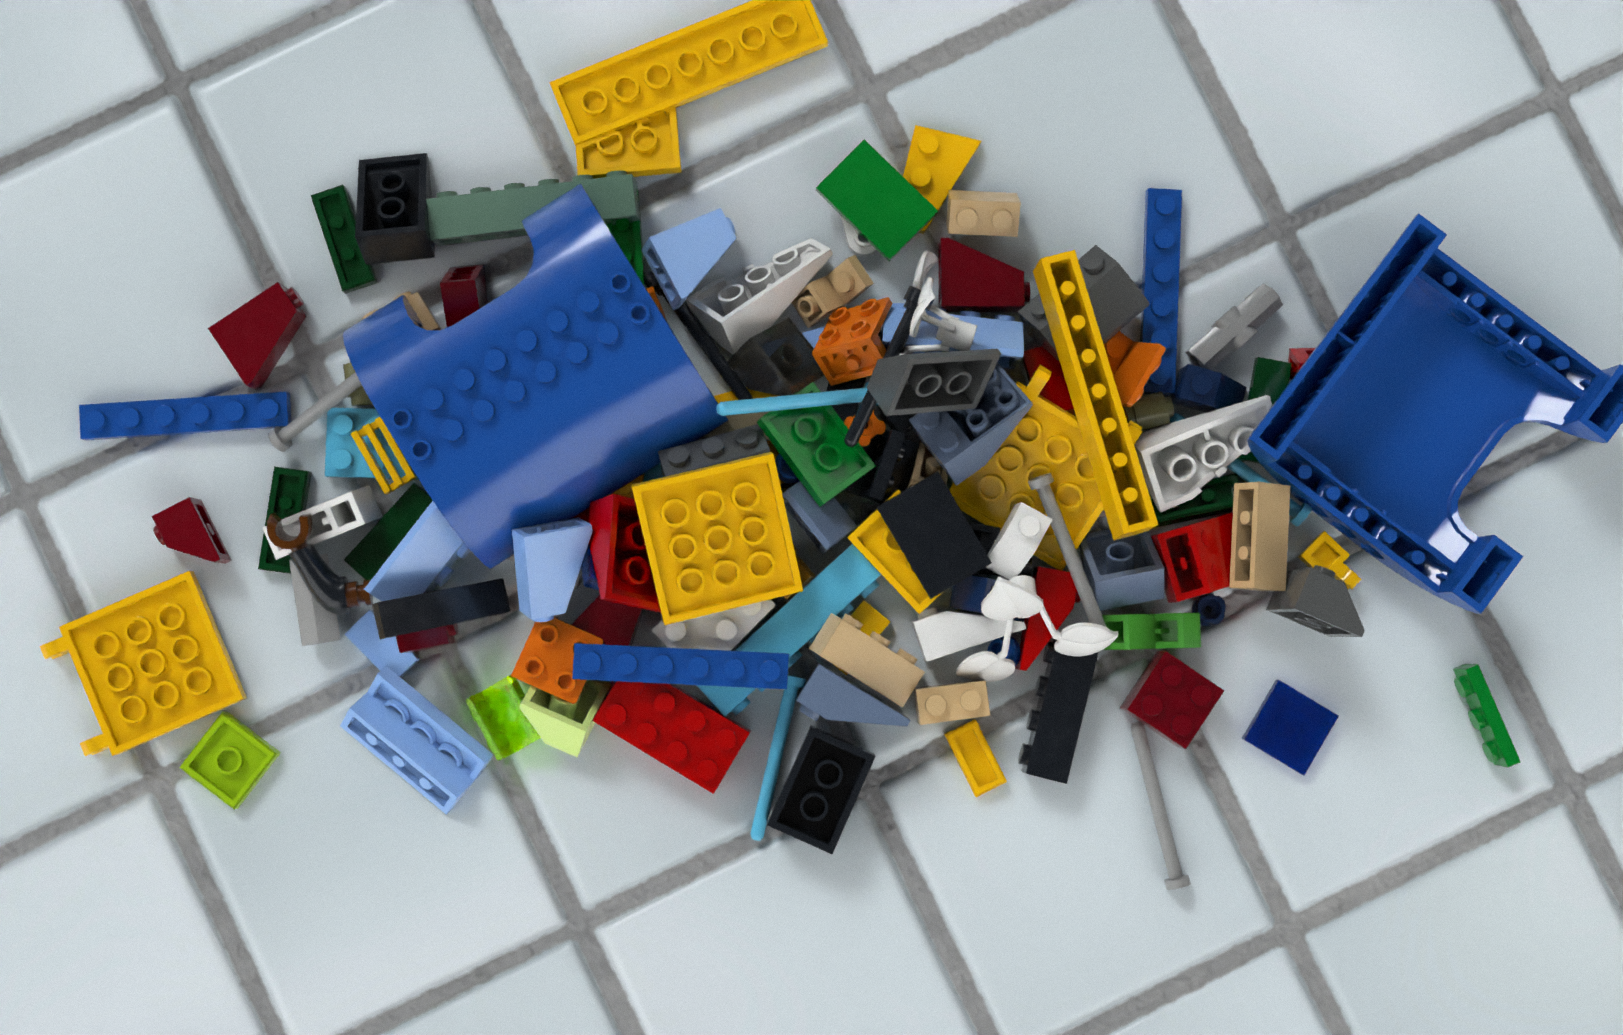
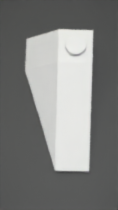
(756, 299)

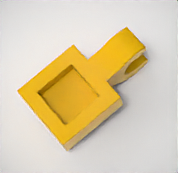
(1329, 554)

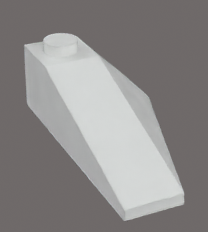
(1194, 450)

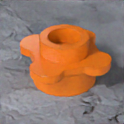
(874, 427)

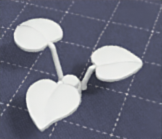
(951, 330)
(1019, 599)

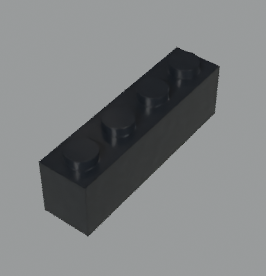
(1058, 714)

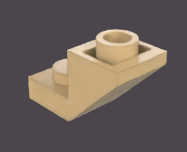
(832, 291)

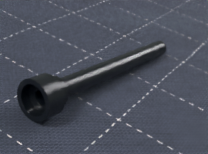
(704, 343)
(894, 349)

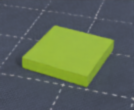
(230, 760)

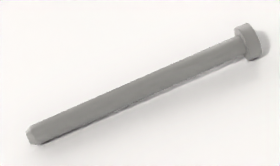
(282, 438)
(1043, 487)
(1176, 878)

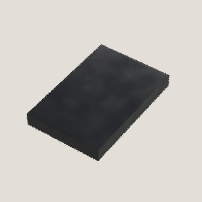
(934, 534)

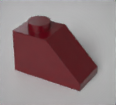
(190, 530)
(427, 639)

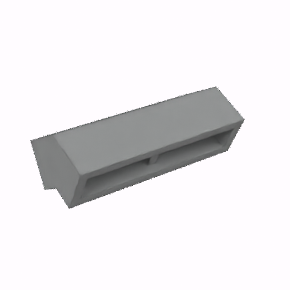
(314, 621)

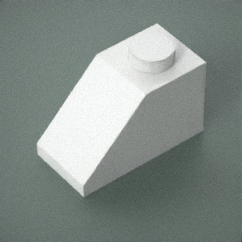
(1017, 540)

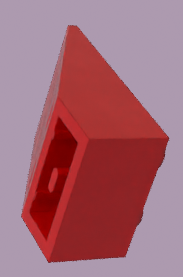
(1196, 557)

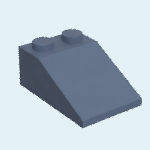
(839, 700)

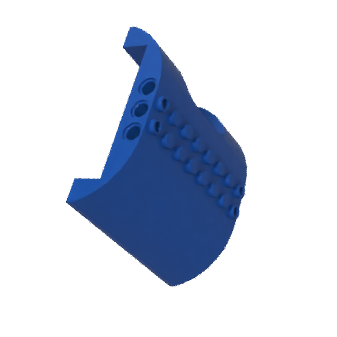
(539, 391)
(1412, 404)

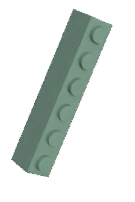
(500, 213)

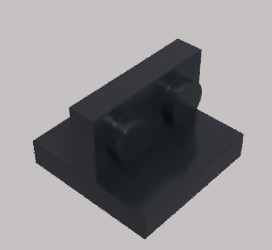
(893, 461)

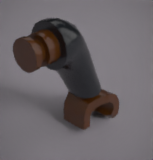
(326, 587)

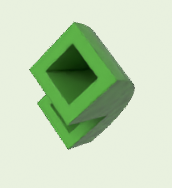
(1154, 631)

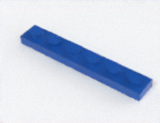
(1161, 282)
(185, 416)
(680, 666)

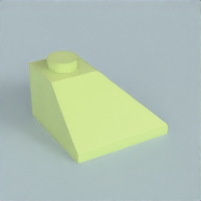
(561, 722)

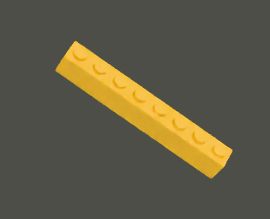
(1094, 395)

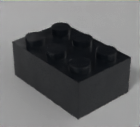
(821, 789)

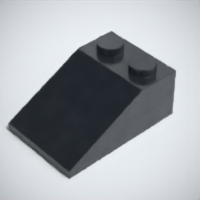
(393, 209)

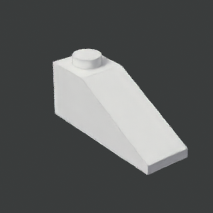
(332, 518)
(954, 631)

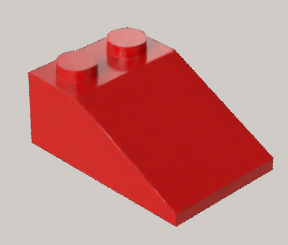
(621, 554)

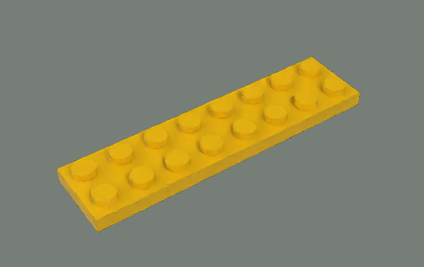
(687, 65)

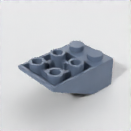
(969, 438)

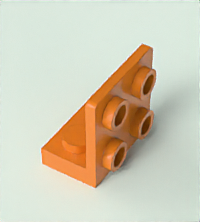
(851, 341)
(1132, 365)
(549, 657)

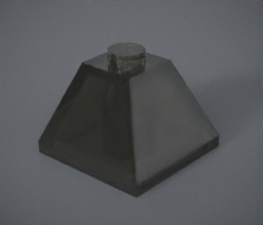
(776, 361)

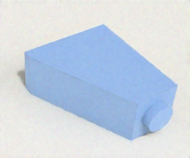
(688, 253)
(548, 565)

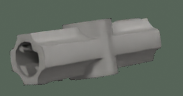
(1235, 327)

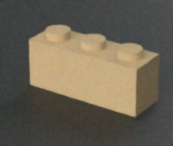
(1259, 536)
(867, 658)

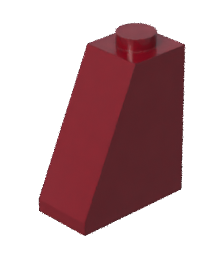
(977, 281)
(463, 292)
(260, 332)
(610, 621)

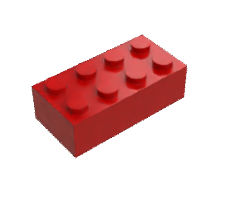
(674, 729)

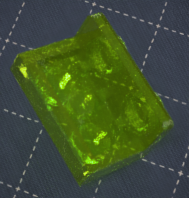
(501, 718)

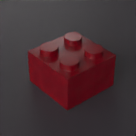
(1172, 699)

